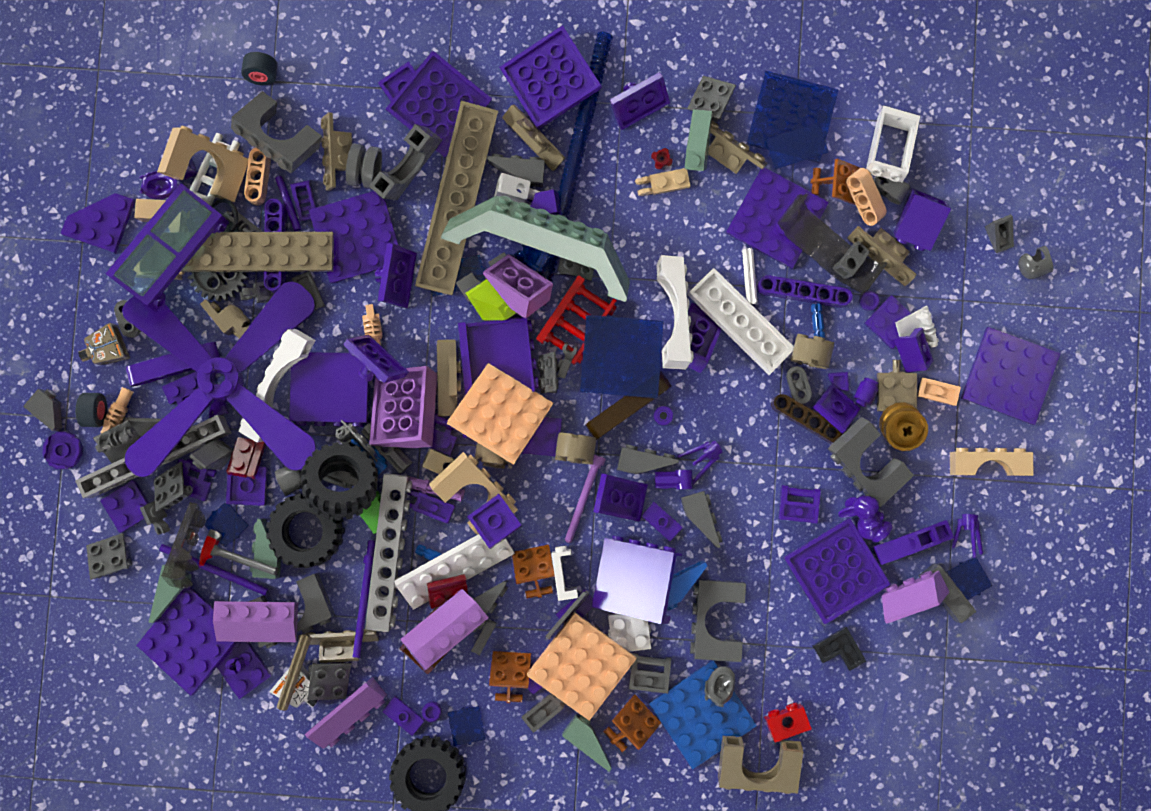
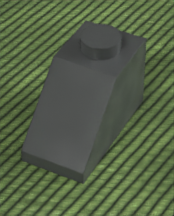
(45, 408)

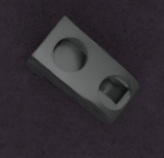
(851, 260)

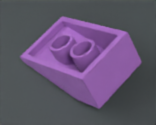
(519, 285)

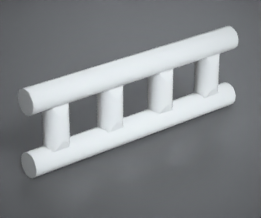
(209, 160)

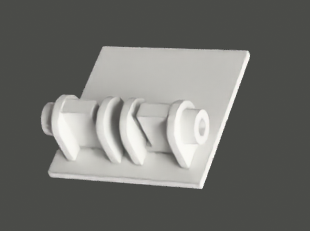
(918, 319)

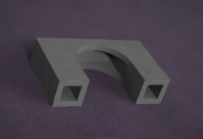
(422, 145)
(286, 153)
(848, 452)
(317, 605)
(704, 645)

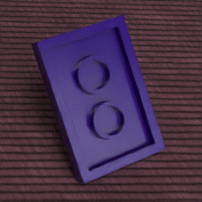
(639, 100)
(396, 276)
(375, 360)
(620, 497)
(243, 669)

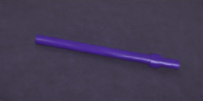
(368, 561)
(224, 574)

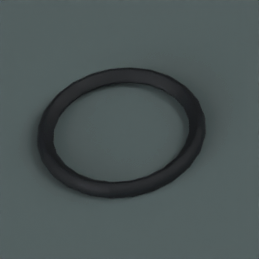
(234, 210)

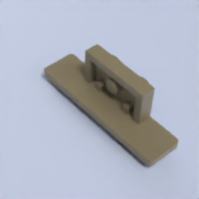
(533, 137)
(336, 150)
(731, 152)
(885, 249)
(447, 377)
(338, 646)

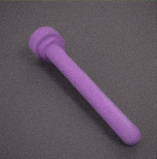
(598, 461)

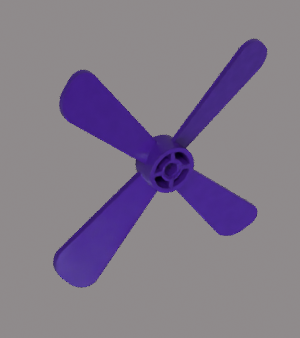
(284, 311)

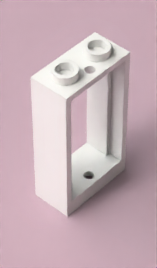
(907, 122)

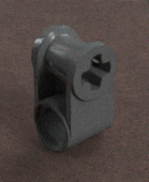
(892, 190)

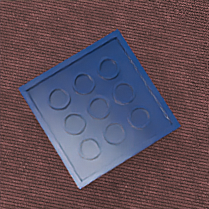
(699, 723)

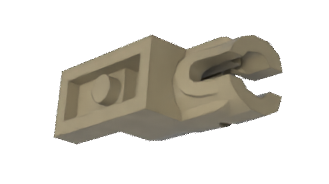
(229, 320)

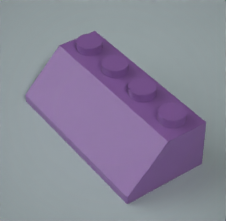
(255, 621)
(444, 629)
(346, 714)

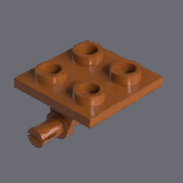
(840, 190)
(534, 565)
(509, 671)
(635, 723)

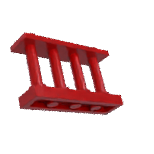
(568, 304)

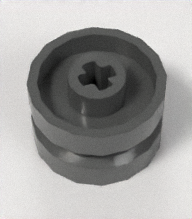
(363, 165)

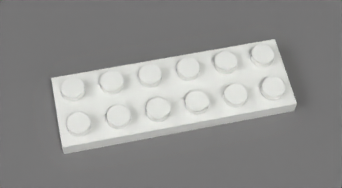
(741, 321)
(467, 559)

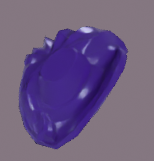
(157, 185)

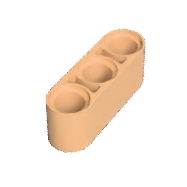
(257, 185)
(866, 196)

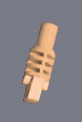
(372, 324)
(117, 410)

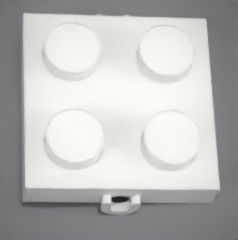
(629, 632)

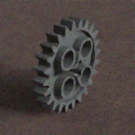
(204, 280)

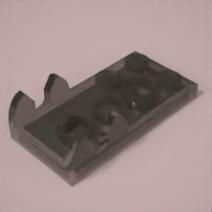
(180, 557)

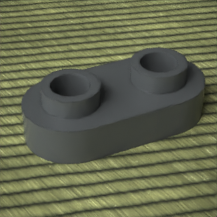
(123, 323)
(800, 384)

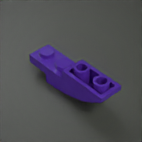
(913, 542)

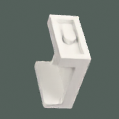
(562, 592)

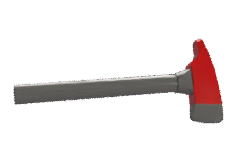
(211, 548)

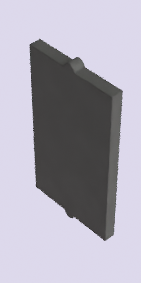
(566, 616)

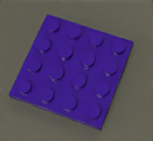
(550, 77)
(434, 98)
(761, 210)
(360, 232)
(1010, 376)
(836, 571)
(185, 641)

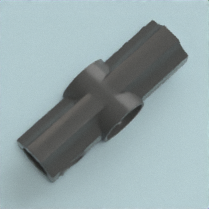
(394, 456)

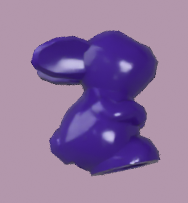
(870, 520)

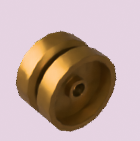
(903, 426)

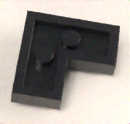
(840, 644)

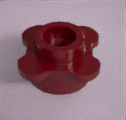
(661, 163)

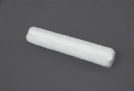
(749, 274)

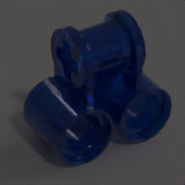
(533, 258)

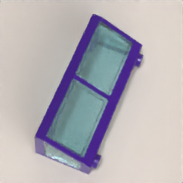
(166, 246)

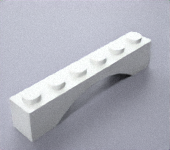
(671, 277)
(293, 348)

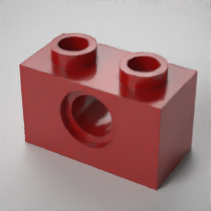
(798, 723)

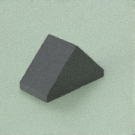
(1001, 233)

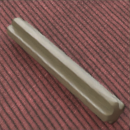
(293, 672)

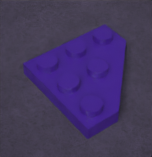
(101, 222)

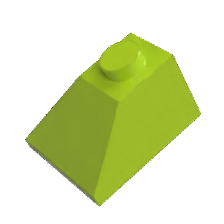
(489, 302)

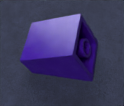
(921, 220)

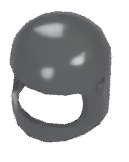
(1035, 266)
(288, 480)

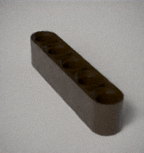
(622, 410)
(804, 420)

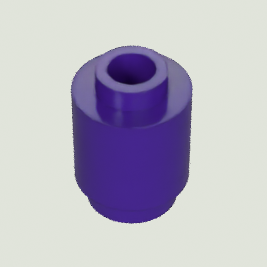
(866, 392)

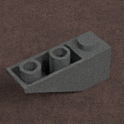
(527, 169)
(212, 455)
(638, 462)
(697, 511)
(487, 599)

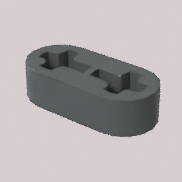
(483, 637)

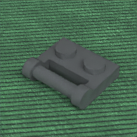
(650, 680)

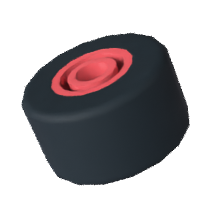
(259, 68)
(91, 409)

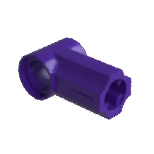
(679, 479)

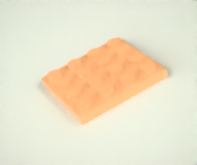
(500, 413)
(581, 666)

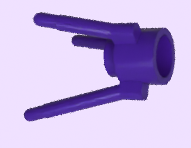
(711, 450)
(970, 522)

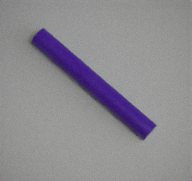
(288, 204)

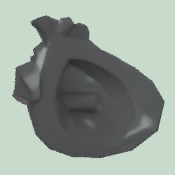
(720, 686)

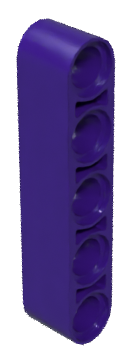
(271, 220)
(813, 288)
(162, 367)

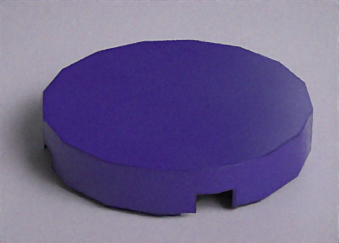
(62, 450)

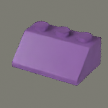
(913, 596)

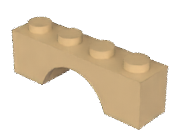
(1015, 463)

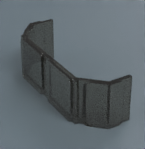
(824, 244)

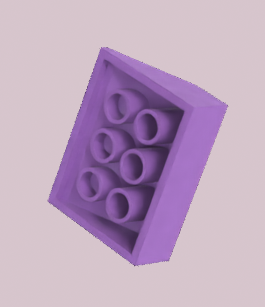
(404, 410)

